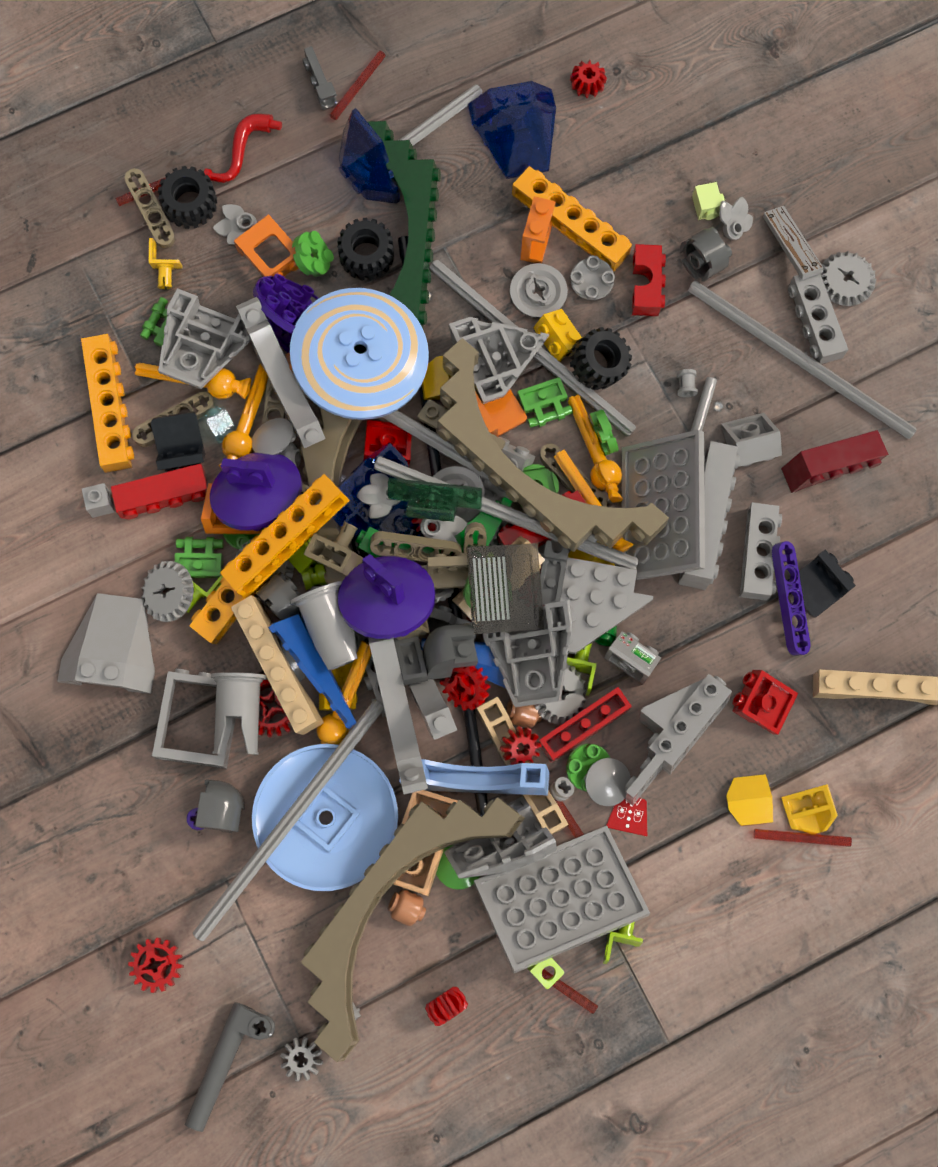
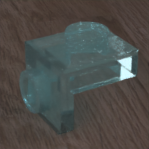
(219, 422)

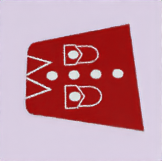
(629, 817)

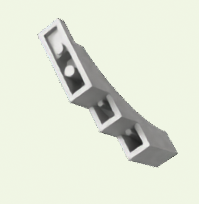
(279, 374)
(433, 708)
(398, 715)

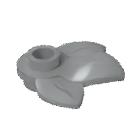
(735, 218)
(232, 225)
(377, 496)
(444, 529)

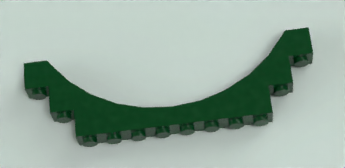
(420, 192)

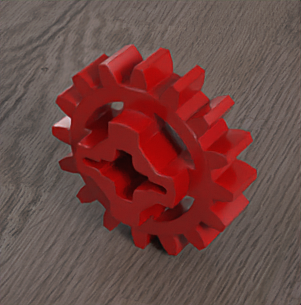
(464, 685)
(151, 955)

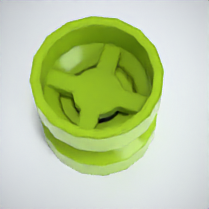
(314, 576)

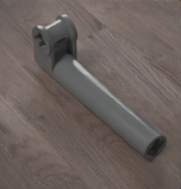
(240, 1022)

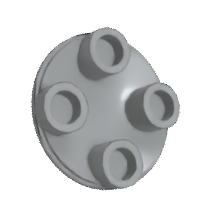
(592, 278)
(273, 436)
(607, 781)

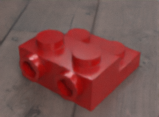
(382, 433)
(764, 701)

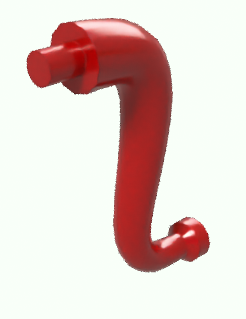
(245, 127)

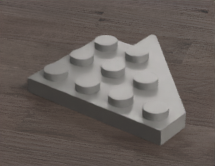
(598, 599)

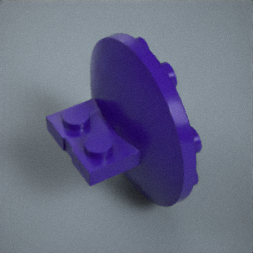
(282, 304)
(254, 490)
(386, 597)

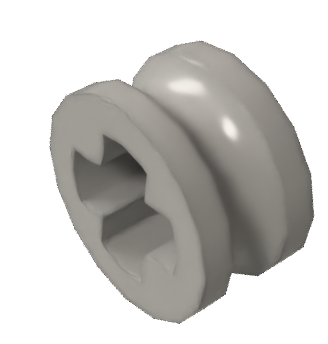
(558, 793)

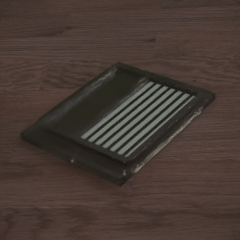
(505, 588)

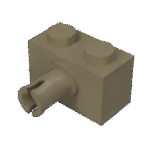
(335, 553)

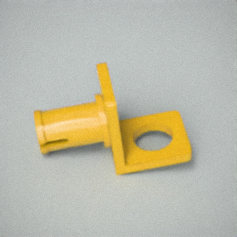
(164, 266)

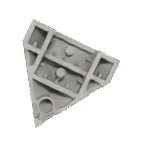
(502, 353)

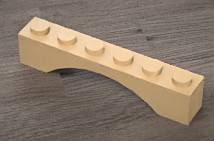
(851, 684)
(289, 691)
(497, 724)

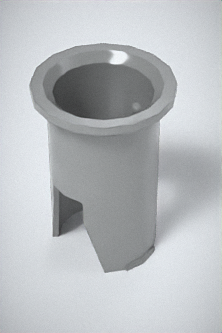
(326, 626)
(237, 698)

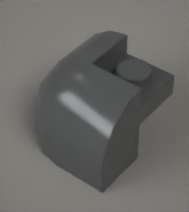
(448, 649)
(220, 807)

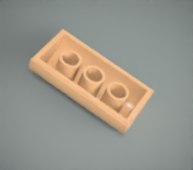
(421, 875)

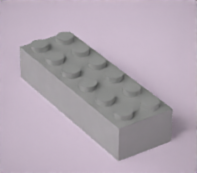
(719, 468)

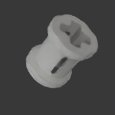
(687, 383)

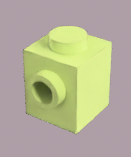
(707, 201)

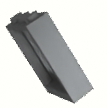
(162, 753)

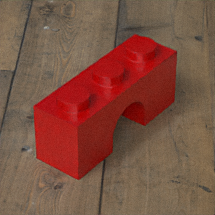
(648, 262)

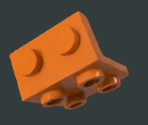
(502, 414)

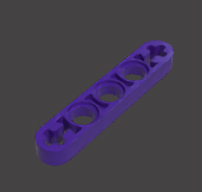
(797, 608)

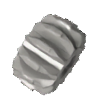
(293, 1063)

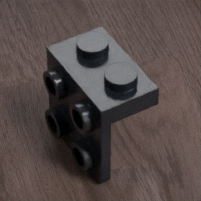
(178, 441)
(823, 583)

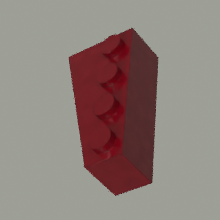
(834, 460)

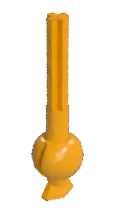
(221, 386)
(238, 442)
(605, 473)
(581, 485)
(333, 728)

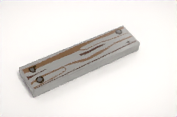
(793, 242)

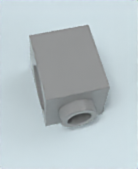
(98, 500)

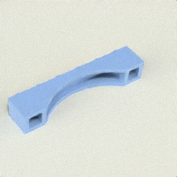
(509, 779)

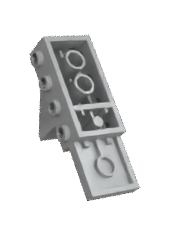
(677, 726)

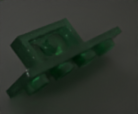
(432, 499)

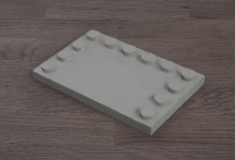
(672, 478)
(561, 899)

